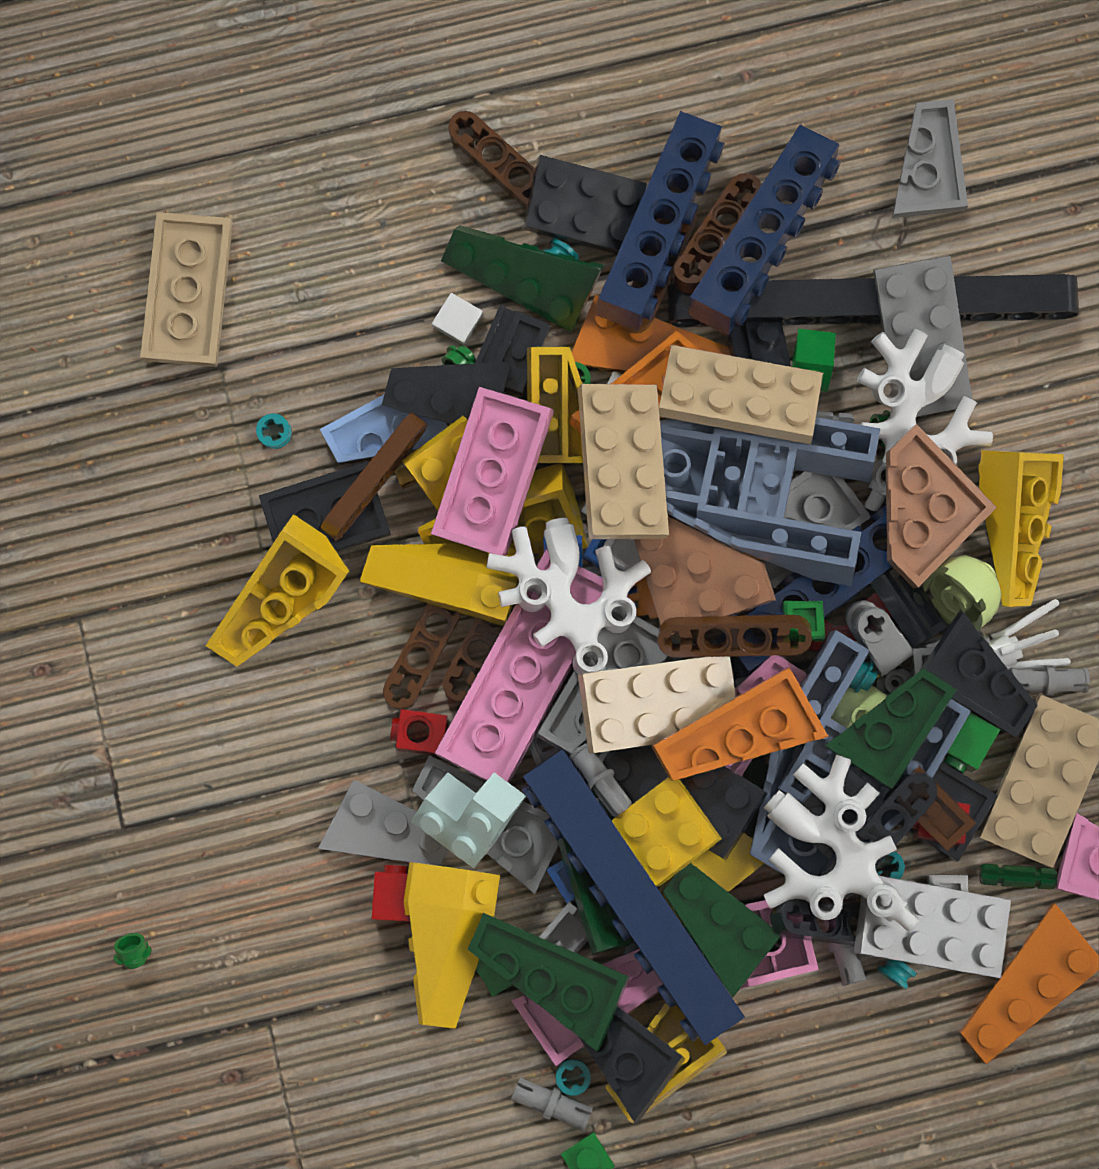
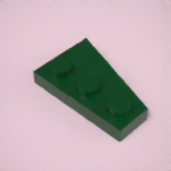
(722, 926)

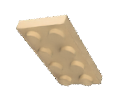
(186, 289)
(740, 394)
(623, 461)
(651, 701)
(1044, 782)

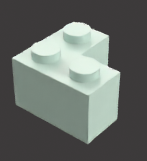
(468, 820)

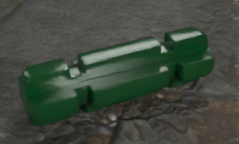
(1018, 876)

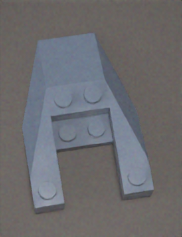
(740, 487)
(824, 687)

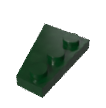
(894, 730)

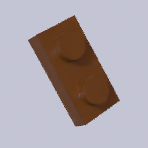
(944, 818)

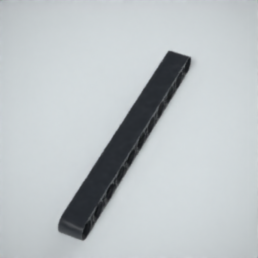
(857, 302)

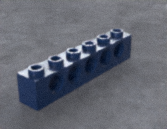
(688, 138)
(803, 153)
(797, 587)

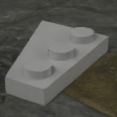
(932, 163)
(380, 829)

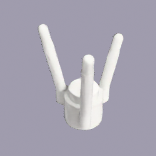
(1011, 649)

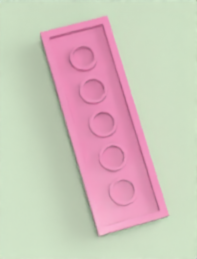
(514, 689)

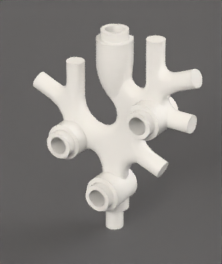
(910, 396)
(568, 617)
(855, 859)

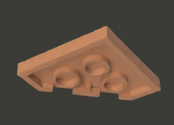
(927, 506)
(701, 575)

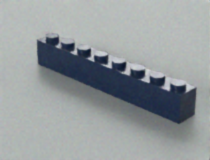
(633, 898)

